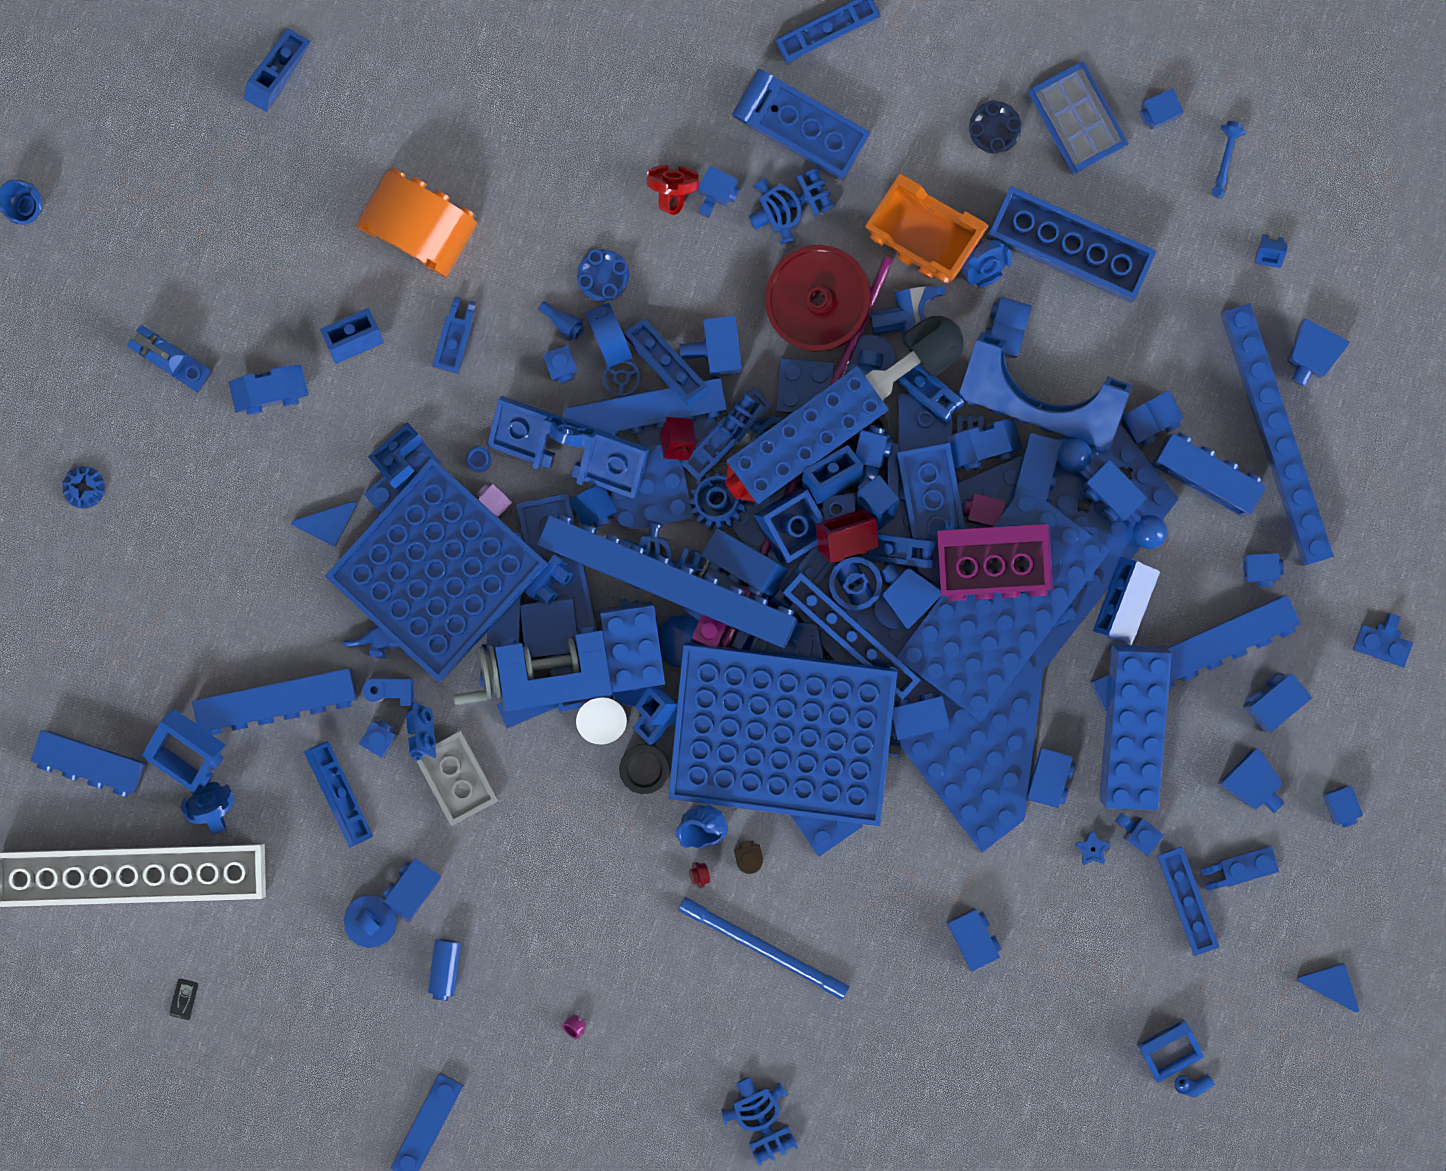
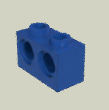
(878, 500)

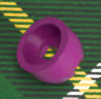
(574, 1027)

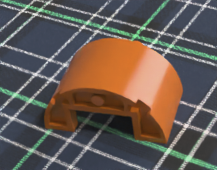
(417, 221)
(924, 230)

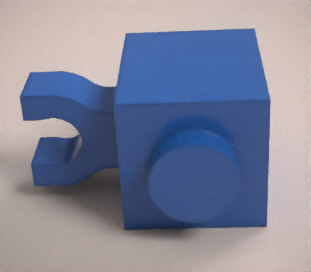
(717, 188)

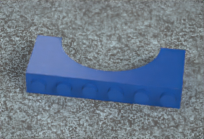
(991, 386)

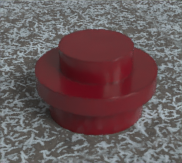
(699, 874)

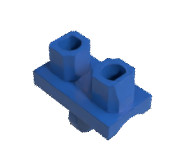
(540, 587)

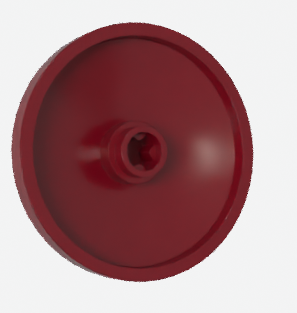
(818, 298)

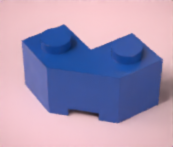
(279, 385)
(986, 442)

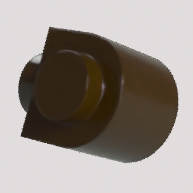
(749, 857)

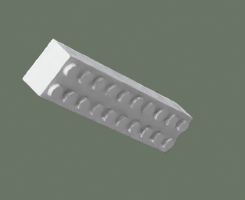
(132, 875)

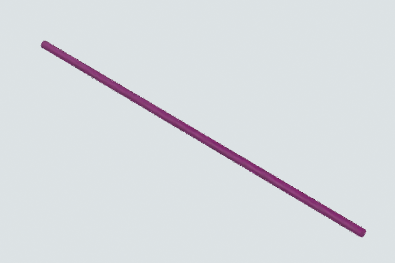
(840, 371)

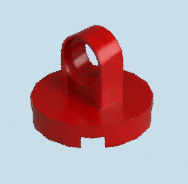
(672, 184)

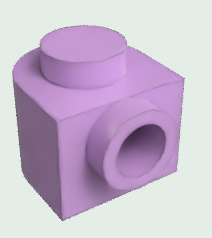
(493, 499)

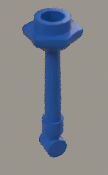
(1233, 131)

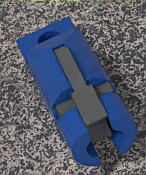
(169, 358)

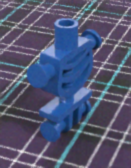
(767, 215)
(749, 423)
(653, 536)
(750, 1095)

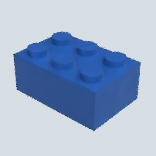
(632, 646)

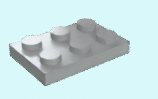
(457, 779)

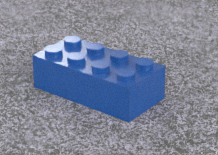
(1209, 475)

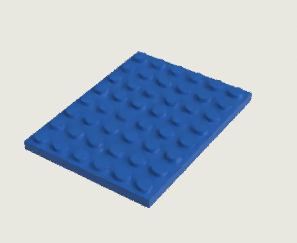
(782, 734)

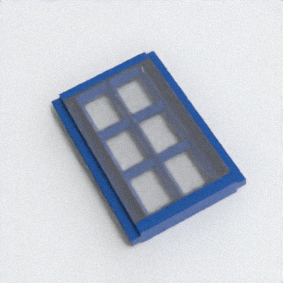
(1077, 117)

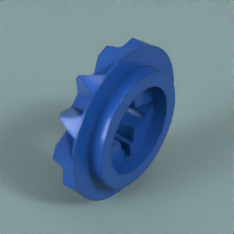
(93, 479)

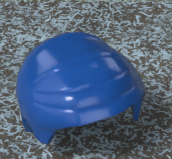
(20, 201)

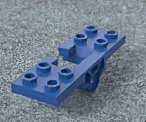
(606, 458)

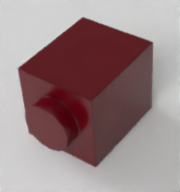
(677, 438)

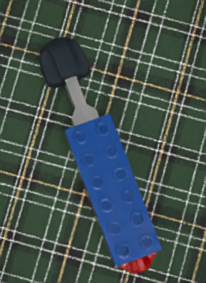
(836, 414)

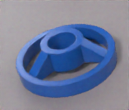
(628, 374)

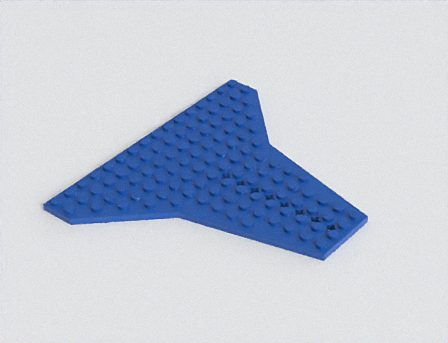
(986, 765)

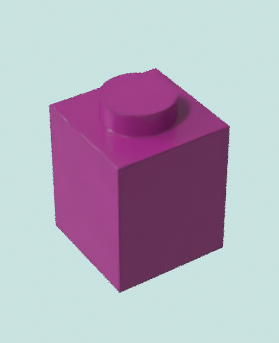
(983, 510)
(708, 632)

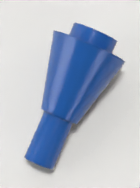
(567, 324)

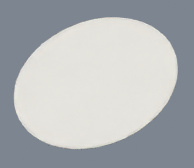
(601, 720)

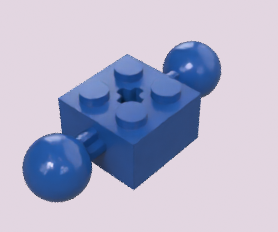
(1113, 492)

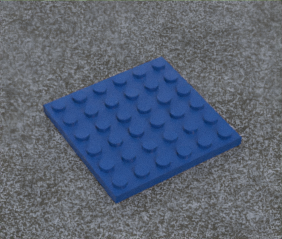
(436, 570)

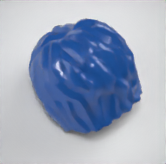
(701, 827)

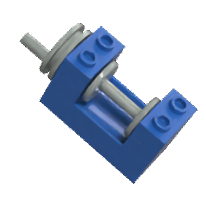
(509, 674)

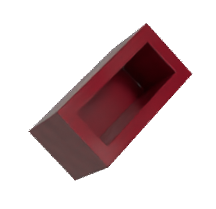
(847, 535)

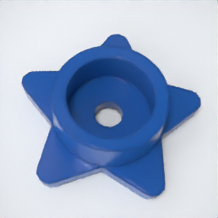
(1085, 848)

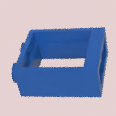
(192, 736)

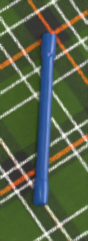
(824, 981)

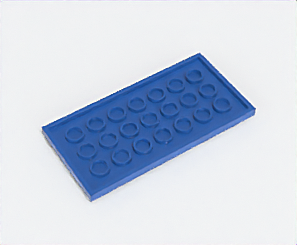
(981, 645)

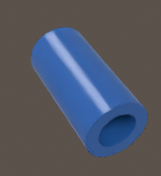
(444, 969)

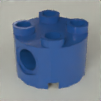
(855, 584)

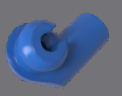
(1191, 1087)

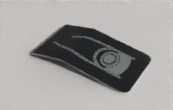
(183, 999)

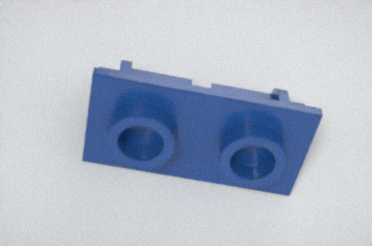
(421, 723)

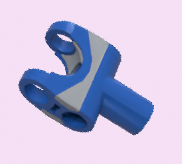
(908, 310)

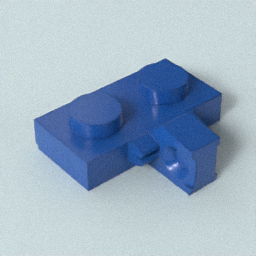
(1384, 642)

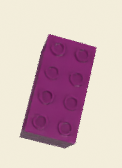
(981, 548)

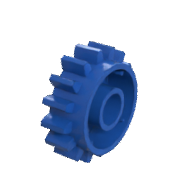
(720, 514)

